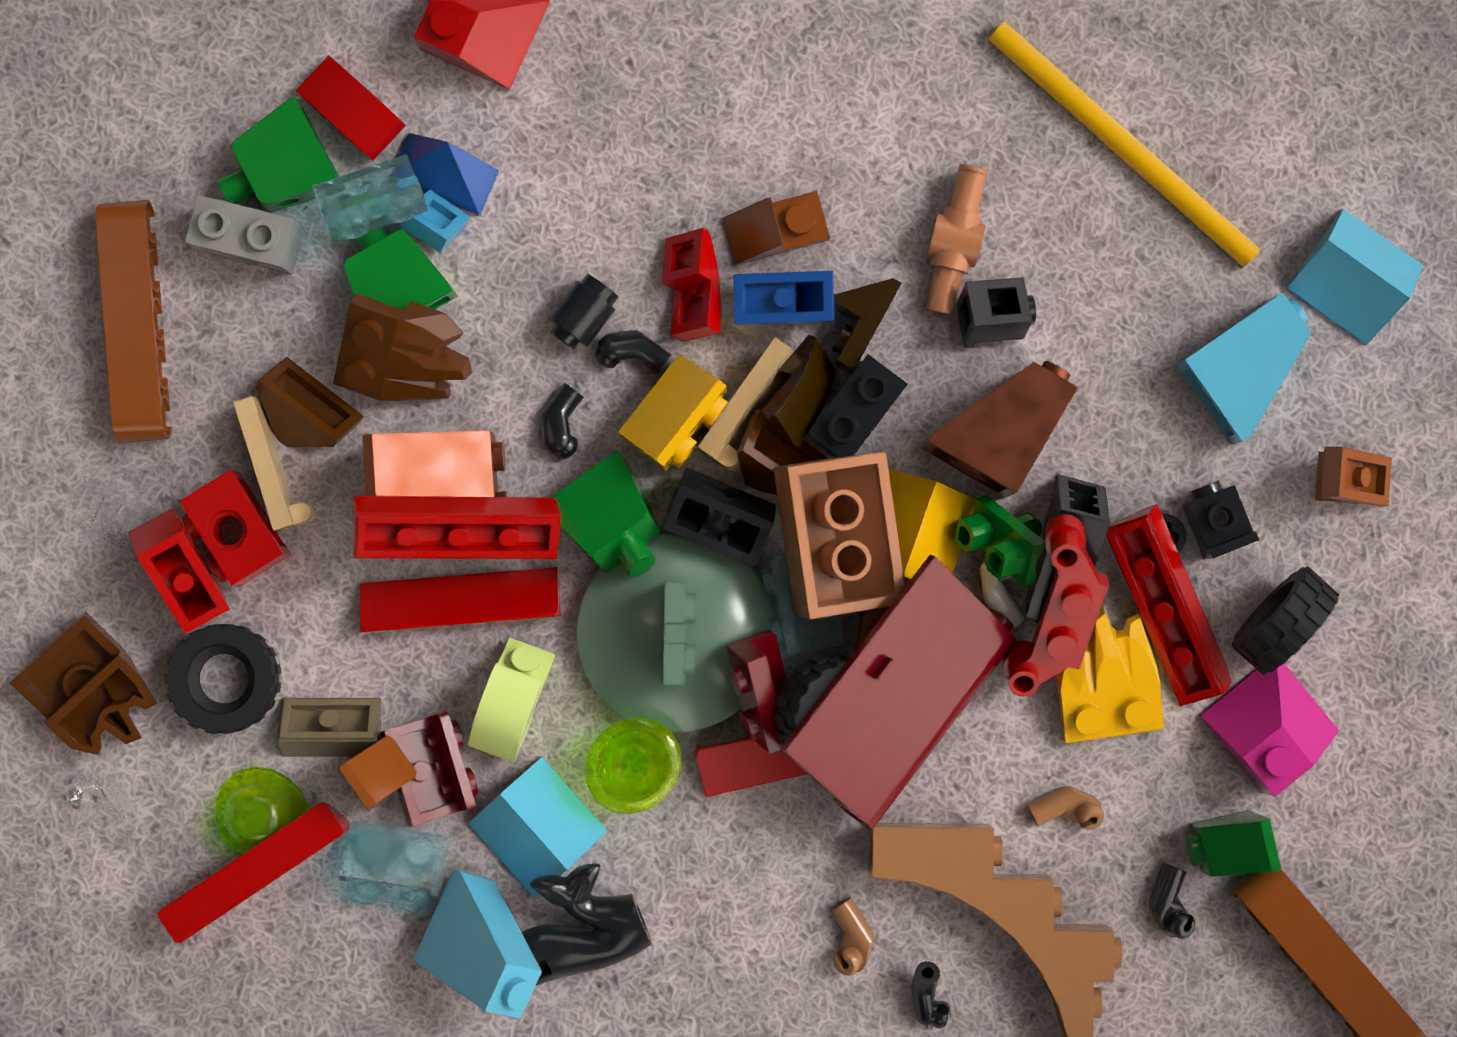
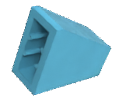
(1247, 364)
(479, 946)

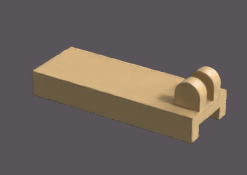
(754, 393)
(268, 468)

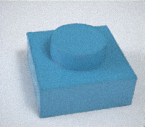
(439, 224)

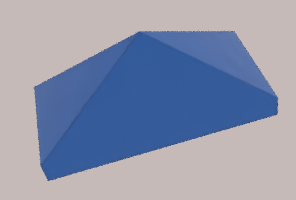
(450, 172)

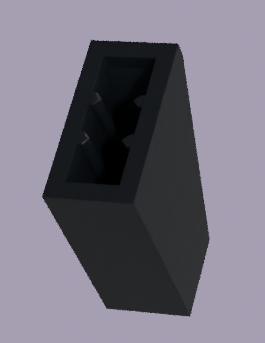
(1090, 506)

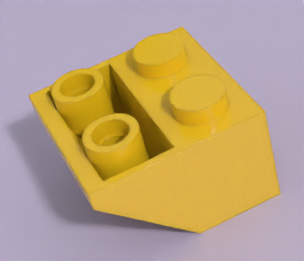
(674, 413)

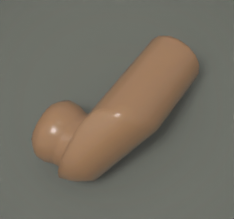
(1069, 803)
(855, 941)

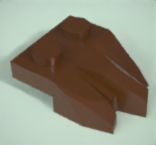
(399, 352)
(85, 686)

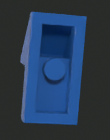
(784, 298)

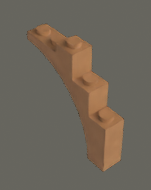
(962, 863)

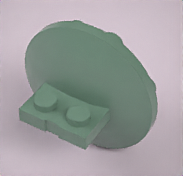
(662, 636)

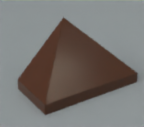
(303, 408)
(763, 450)

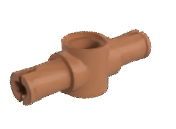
(955, 240)

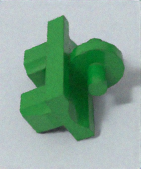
(1008, 542)

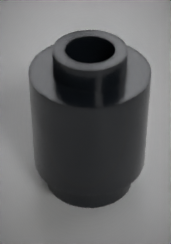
(582, 312)

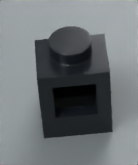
(1001, 296)
(1210, 537)

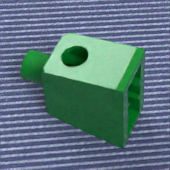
(278, 160)
(396, 271)
(609, 516)

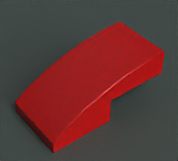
(350, 108)
(693, 275)

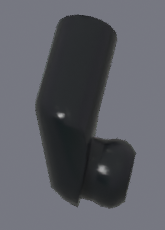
(1167, 906)

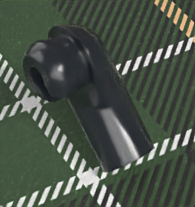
(628, 345)
(555, 424)
(923, 992)

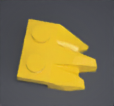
(1114, 688)

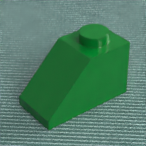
(1233, 845)

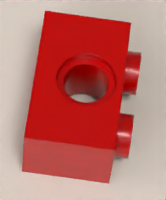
(209, 510)
(178, 570)

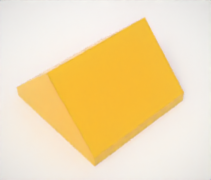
(927, 520)

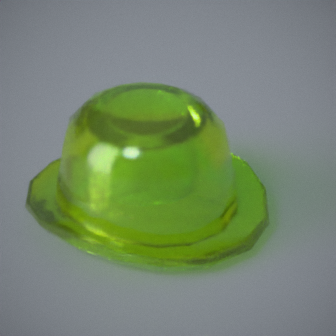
(633, 765)
(257, 805)

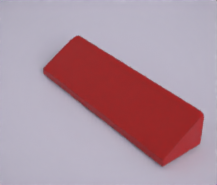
(455, 527)
(459, 599)
(1169, 606)
(742, 765)
(252, 871)

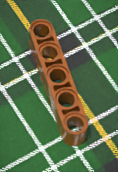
(131, 321)
(1323, 956)

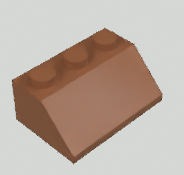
(839, 534)

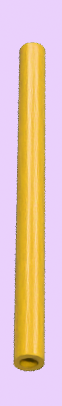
(1124, 144)

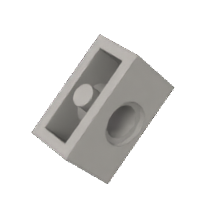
(244, 234)

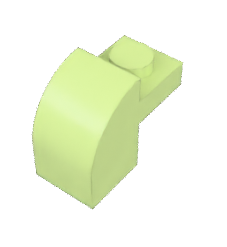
(510, 699)

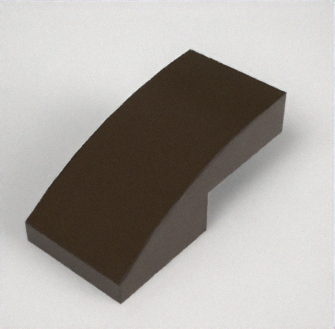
(804, 394)

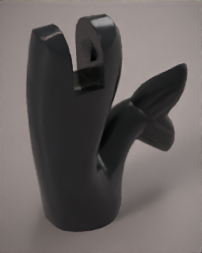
(615, 921)

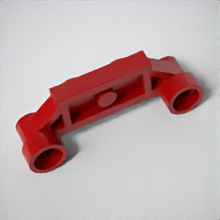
(1066, 615)

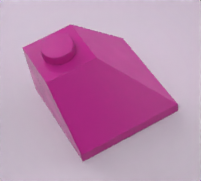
(1271, 728)

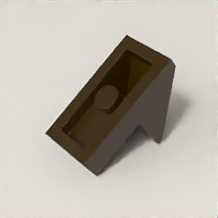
(867, 307)

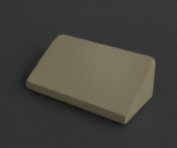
(328, 726)

